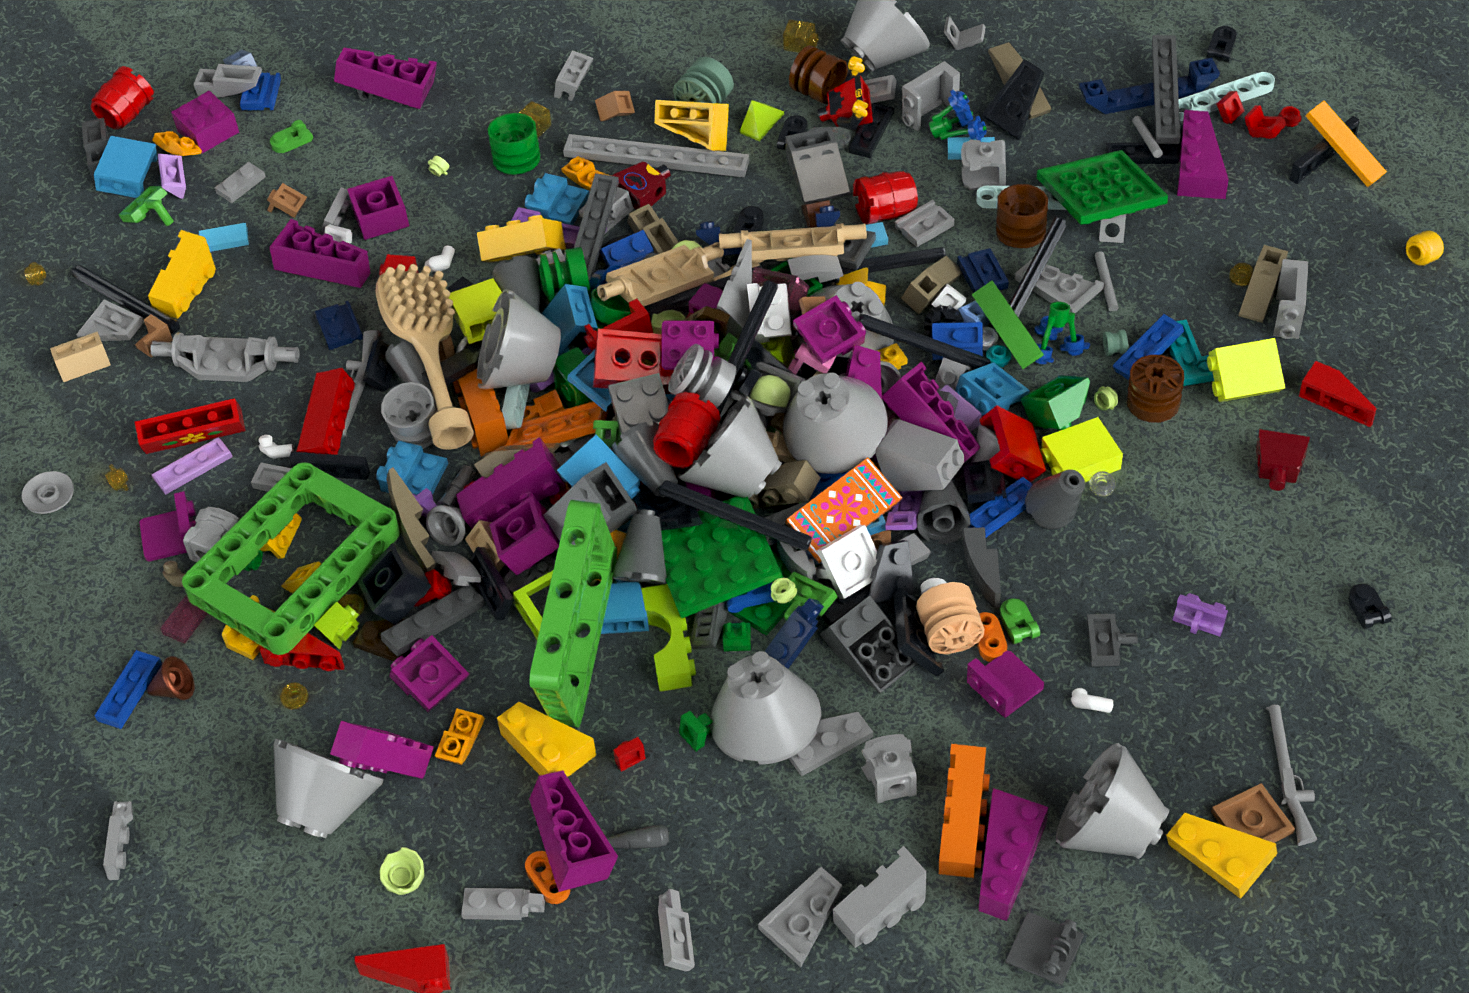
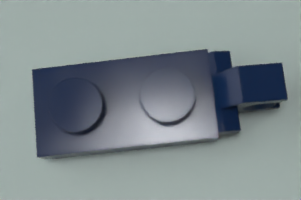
(795, 633)

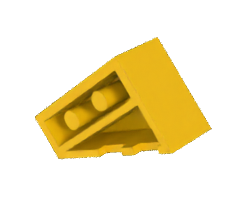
(695, 120)
(520, 239)
(184, 276)
(545, 741)
(1222, 852)

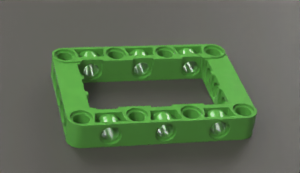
(565, 618)
(285, 628)

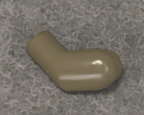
(173, 574)

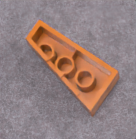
(483, 412)
(963, 811)

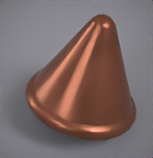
(172, 673)

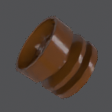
(817, 73)
(1021, 216)
(1155, 388)

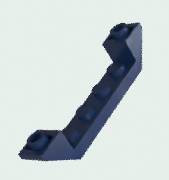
(1199, 77)
(710, 233)

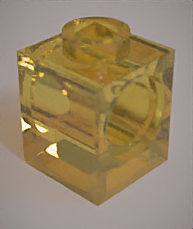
(799, 35)
(540, 115)

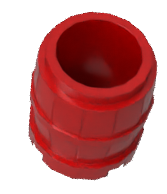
(121, 98)
(885, 196)
(685, 429)

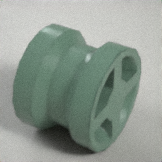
(1115, 342)

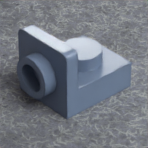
(240, 58)

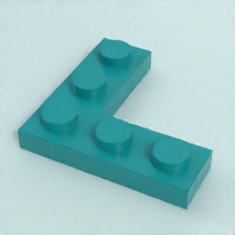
(1186, 353)

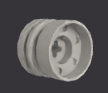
(702, 376)
(408, 413)

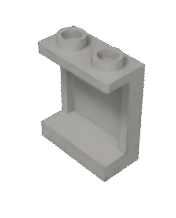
(928, 93)
(1292, 297)

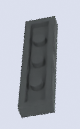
(432, 619)

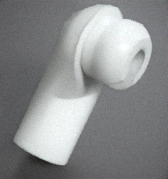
(442, 261)

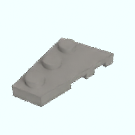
(1063, 287)
(832, 739)
(802, 915)

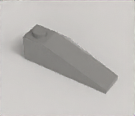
(735, 294)

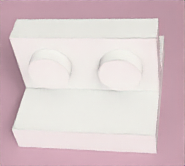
(777, 318)
(848, 561)

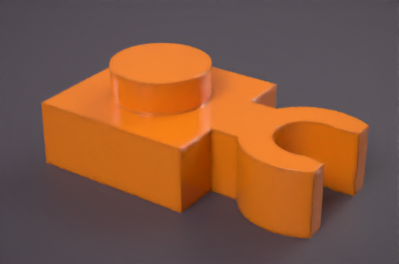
(544, 405)

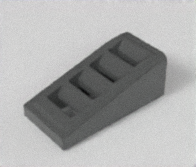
(700, 626)

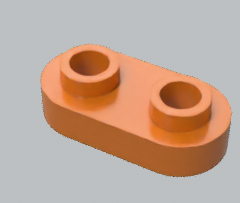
(992, 635)
(544, 880)

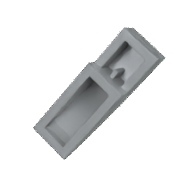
(227, 79)

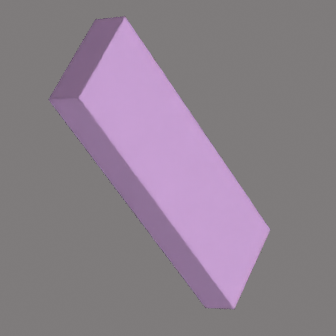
(192, 465)

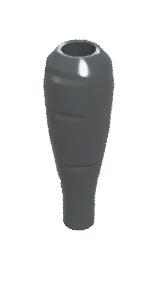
(646, 837)

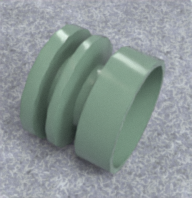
(704, 82)

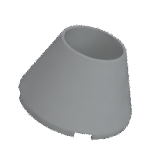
(517, 345)

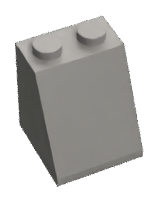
(918, 457)

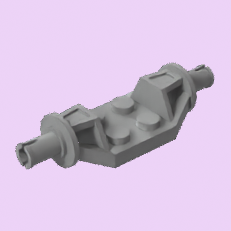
(224, 357)

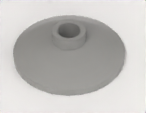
(47, 492)

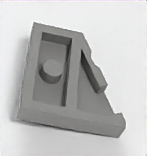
(111, 323)

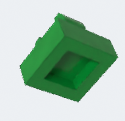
(737, 636)
(695, 729)

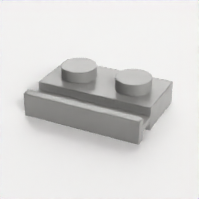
(924, 223)

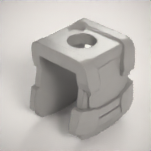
(983, 164)
(209, 529)
(890, 767)

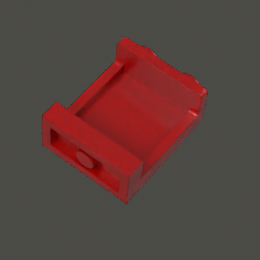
(636, 322)
(1018, 445)

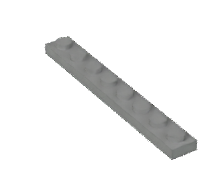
(656, 155)

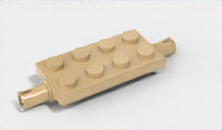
(795, 242)
(661, 275)

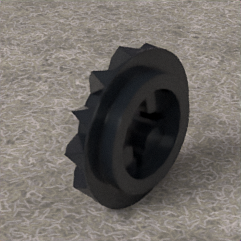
(934, 316)

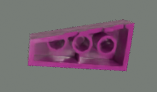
(385, 76)

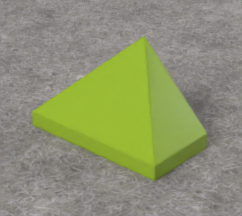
(760, 120)

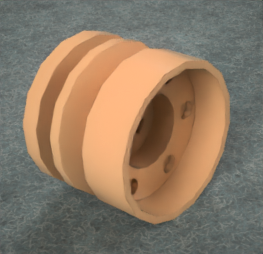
(950, 618)

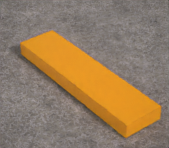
(1346, 143)

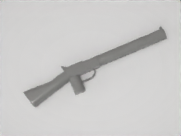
(368, 339)
(1291, 796)

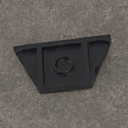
(671, 512)

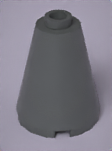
(521, 277)
(406, 363)
(639, 456)
(1055, 499)
(942, 515)
(642, 551)

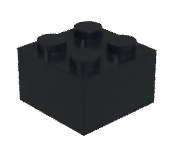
(394, 584)

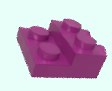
(830, 329)
(428, 673)

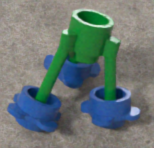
(958, 101)
(1052, 325)

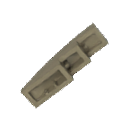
(1006, 62)
(407, 514)

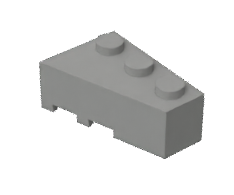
(883, 900)

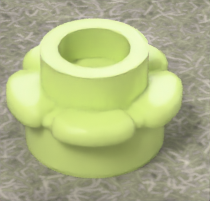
(438, 166)
(1106, 398)
(783, 590)

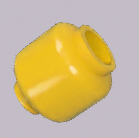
(1424, 247)

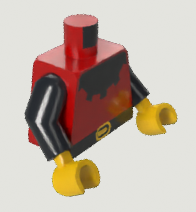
(850, 101)

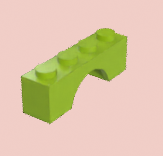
(672, 661)

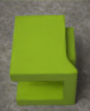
(338, 623)

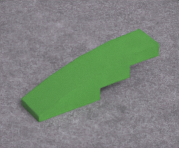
(1007, 324)

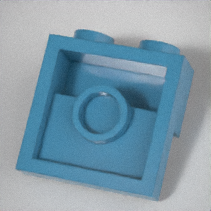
(556, 199)
(582, 379)
(990, 387)
(413, 466)

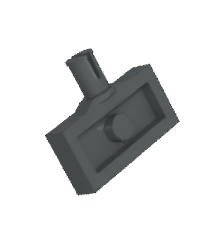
(1106, 639)

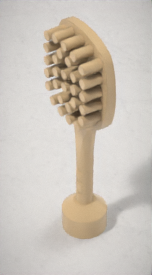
(421, 313)

